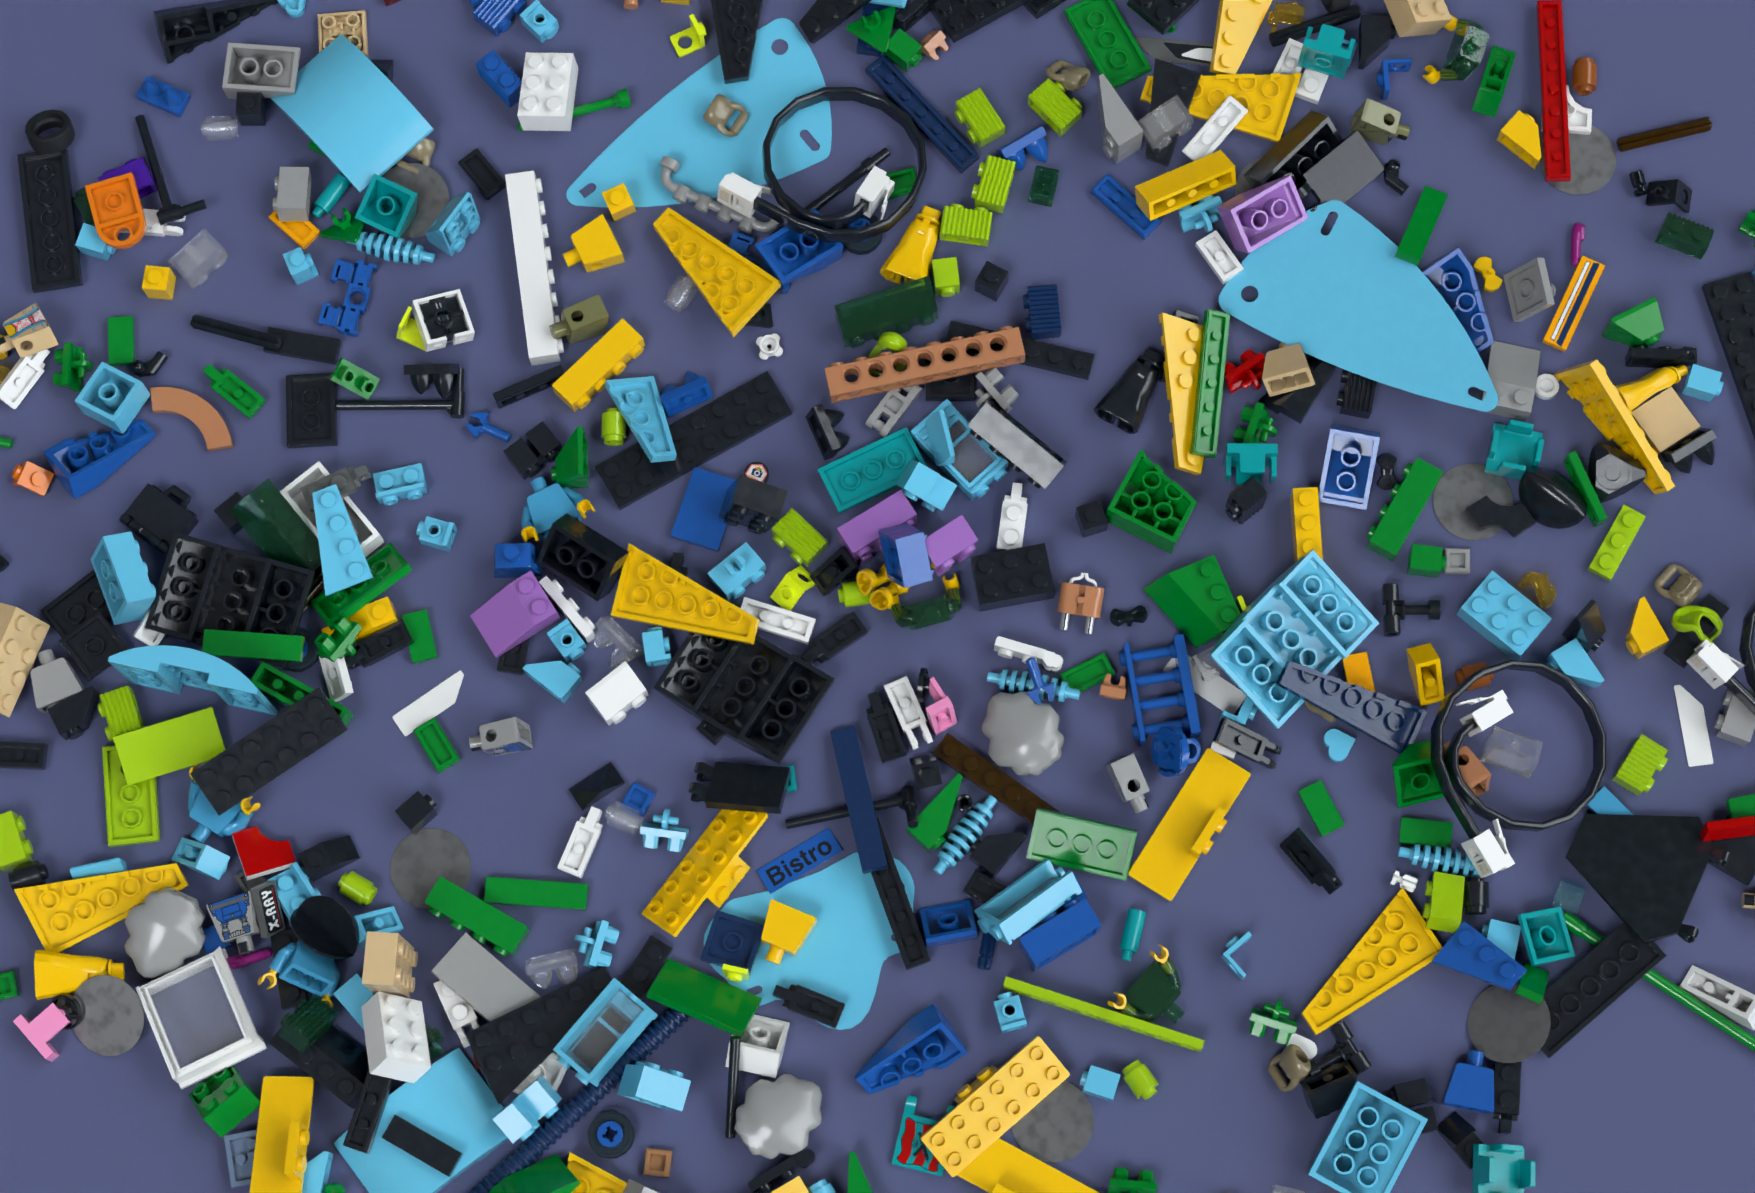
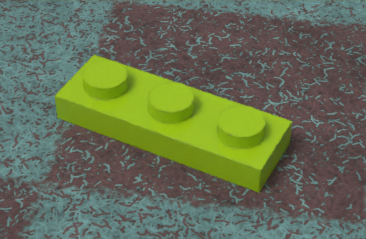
(1616, 543)

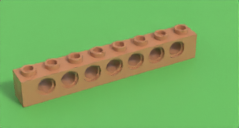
(915, 374)

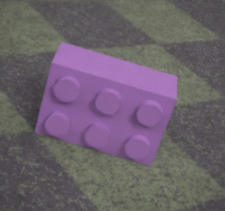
(861, 533)
(949, 544)

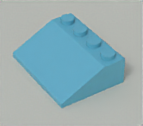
(1366, 1143)

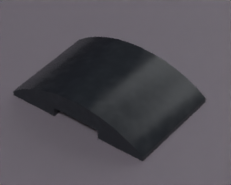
(226, 591)
(710, 668)

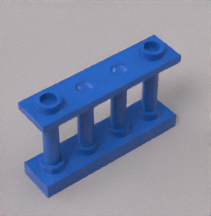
(1180, 675)

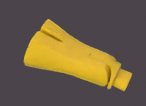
(915, 249)
(1639, 390)
(64, 973)

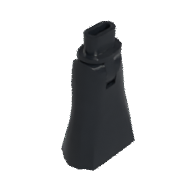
(1131, 393)

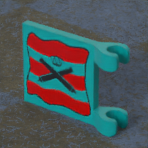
(909, 1148)

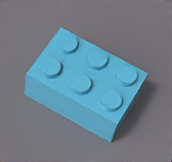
(123, 577)
(1503, 616)

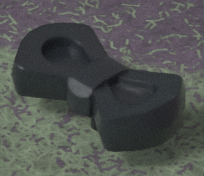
(1386, 462)
(1138, 614)

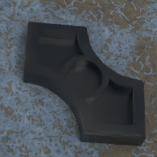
(1489, 514)

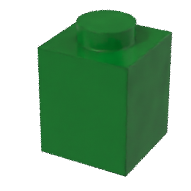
(904, 51)
(1425, 560)

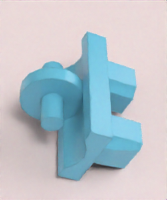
(1200, 215)
(675, 835)
(600, 934)

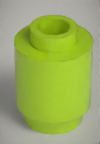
(613, 427)
(851, 595)
(357, 888)
(1140, 1080)

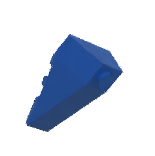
(1458, 286)
(91, 460)
(918, 1046)

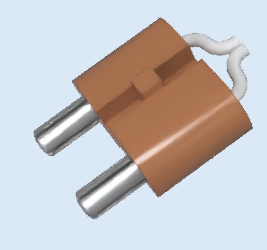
(1081, 601)

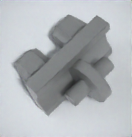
(989, 381)

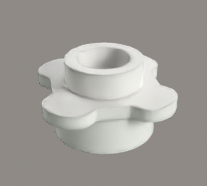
(766, 340)

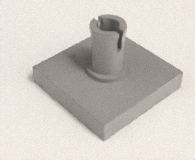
(1529, 289)

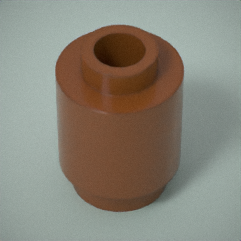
(1584, 76)
(1469, 669)

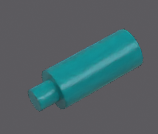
(330, 195)
(1132, 933)

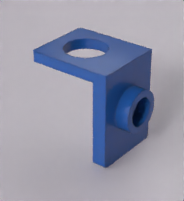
(1382, 77)

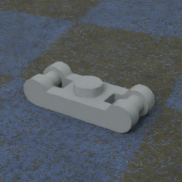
(894, 407)

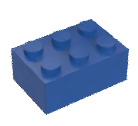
(1059, 934)

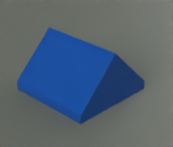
(948, 923)

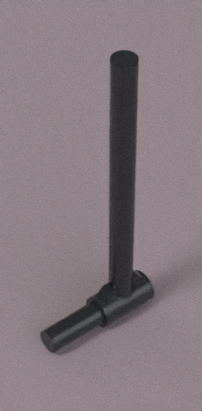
(169, 211)
(454, 404)
(905, 800)

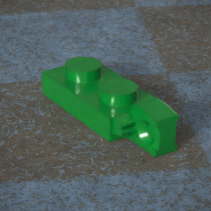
(234, 391)

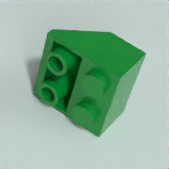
(224, 1100)

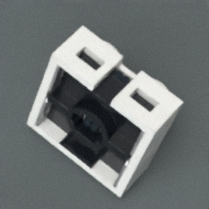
(442, 320)

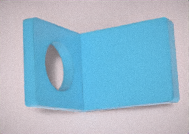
(1232, 946)

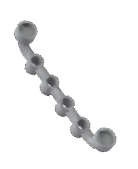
(704, 202)

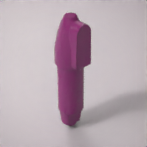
(1577, 237)
(240, 961)

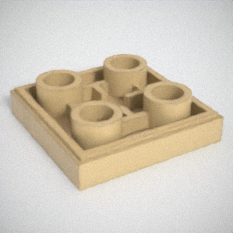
(350, 24)
(1665, 420)

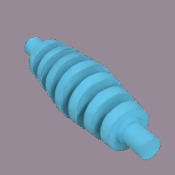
(392, 248)
(1023, 683)
(965, 835)
(1436, 859)

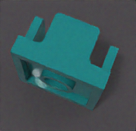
(1326, 53)
(1513, 449)
(1250, 461)
(1501, 1169)

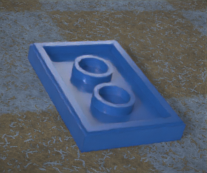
(699, 512)

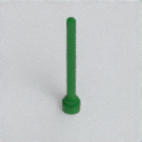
(619, 99)

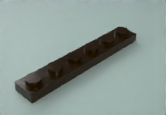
(990, 778)

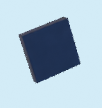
(732, 941)

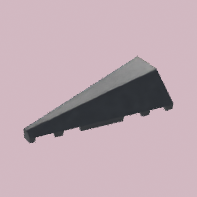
(192, 25)
(1298, 402)

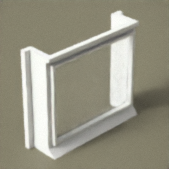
(200, 1019)

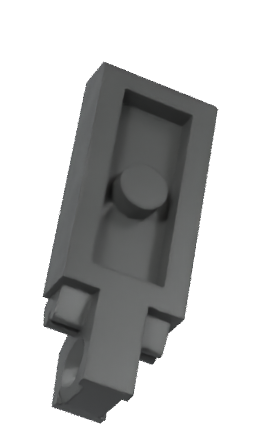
(347, 480)

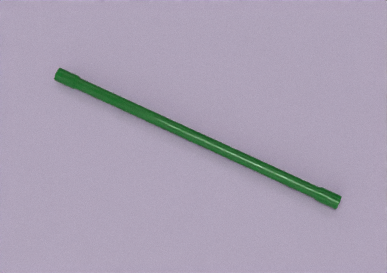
(1581, 930)

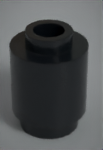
(28, 875)
(1476, 896)

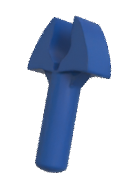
(486, 427)
(1038, 681)

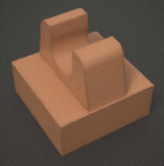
(931, 42)
(1113, 691)

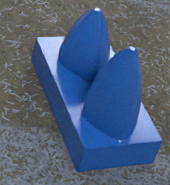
(163, 96)
(1032, 141)
(691, 393)

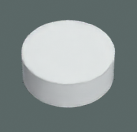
(1546, 386)

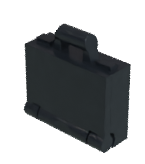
(157, 517)

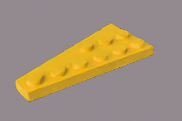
(724, 278)
(1181, 365)
(665, 598)
(81, 907)

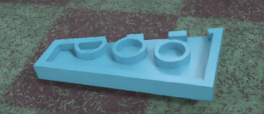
(644, 414)
(339, 546)

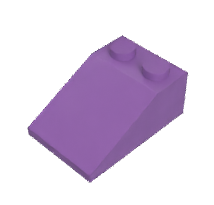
(1262, 214)
(514, 614)

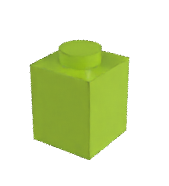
(946, 276)

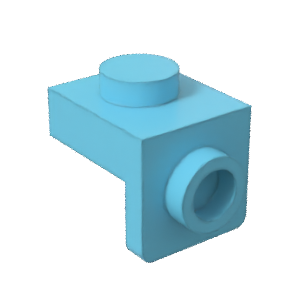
(1246, 712)

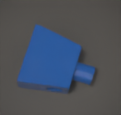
(515, 560)
(1470, 1085)

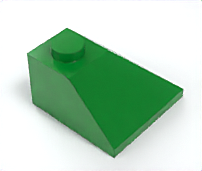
(1636, 326)
(572, 462)
(1415, 776)

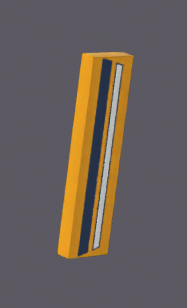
(1573, 303)

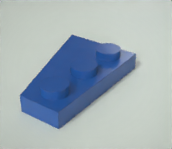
(1480, 958)

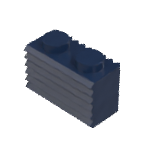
(1043, 311)

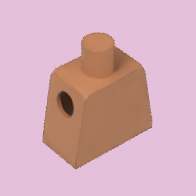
(1472, 770)

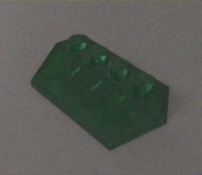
(886, 311)
(277, 527)

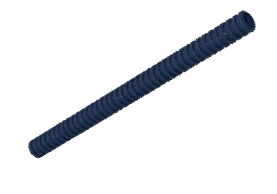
(583, 1101)

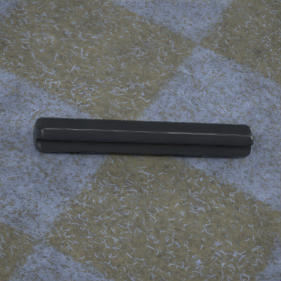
(1299, 30)
(236, 332)

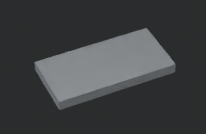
(482, 980)

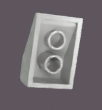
(260, 69)
(1119, 129)
(1514, 378)

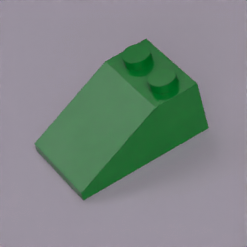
(543, 1177)

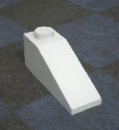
(1721, 995)

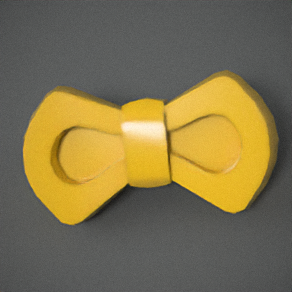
(1491, 281)

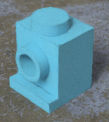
(541, 30)
(300, 265)
(443, 539)
(656, 647)
(568, 651)
(1009, 1022)

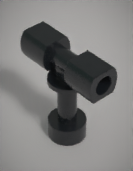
(1397, 609)
(1344, 1051)

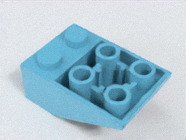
(454, 224)

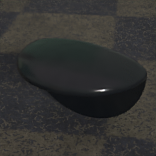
(1551, 499)
(325, 927)

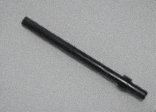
(865, 168)

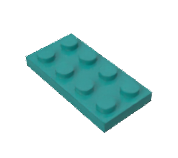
(869, 470)

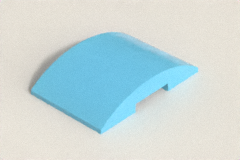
(353, 113)
(1298, 619)
(174, 666)
(444, 1102)

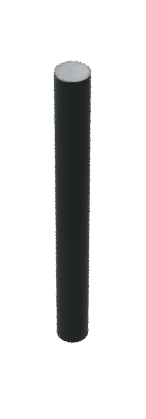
(732, 1092)

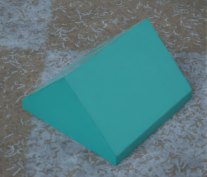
(388, 206)
(1546, 936)

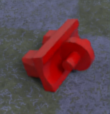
(1247, 373)

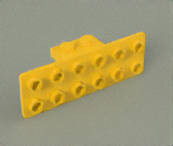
(1189, 824)
(707, 870)
(994, 1105)
(282, 1135)
(1011, 1170)

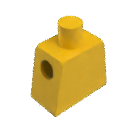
(594, 246)
(785, 930)

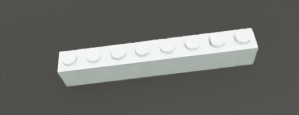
(532, 266)

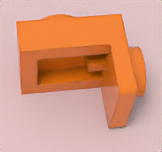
(32, 477)

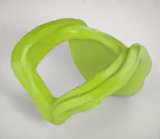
(889, 341)
(1688, 619)

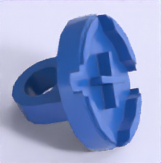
(1172, 752)

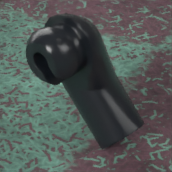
(1391, 177)
(150, 368)

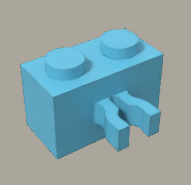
(737, 572)

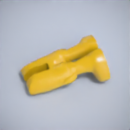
(883, 597)

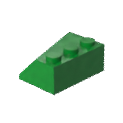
(1151, 505)
(1196, 600)

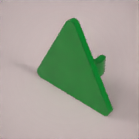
(875, 28)
(344, 229)

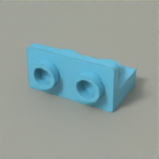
(400, 484)
(293, 888)

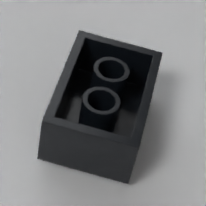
(752, 504)
(582, 557)
(1012, 577)

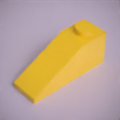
(372, 618)

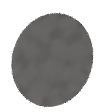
(1590, 163)
(431, 199)
(1462, 488)
(423, 859)
(110, 1015)
(1508, 1025)
(1057, 1125)

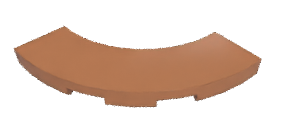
(196, 410)

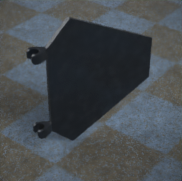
(1645, 868)

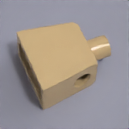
(1286, 370)

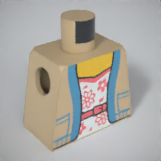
(27, 333)

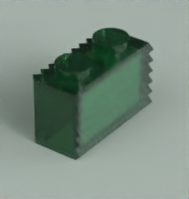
(1684, 236)
(307, 1023)

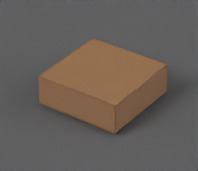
(657, 1162)

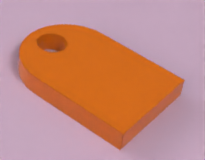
(117, 208)

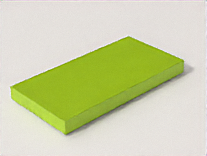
(169, 745)
(130, 809)

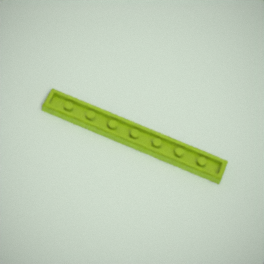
(1103, 1014)

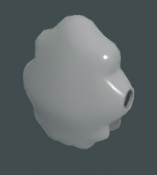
(1022, 733)
(164, 932)
(779, 1115)

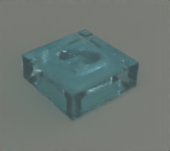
(1568, 897)

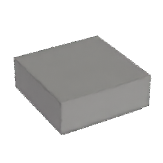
(1457, 561)

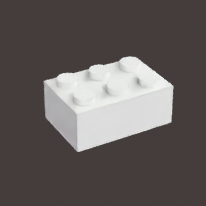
(548, 91)
(395, 1037)

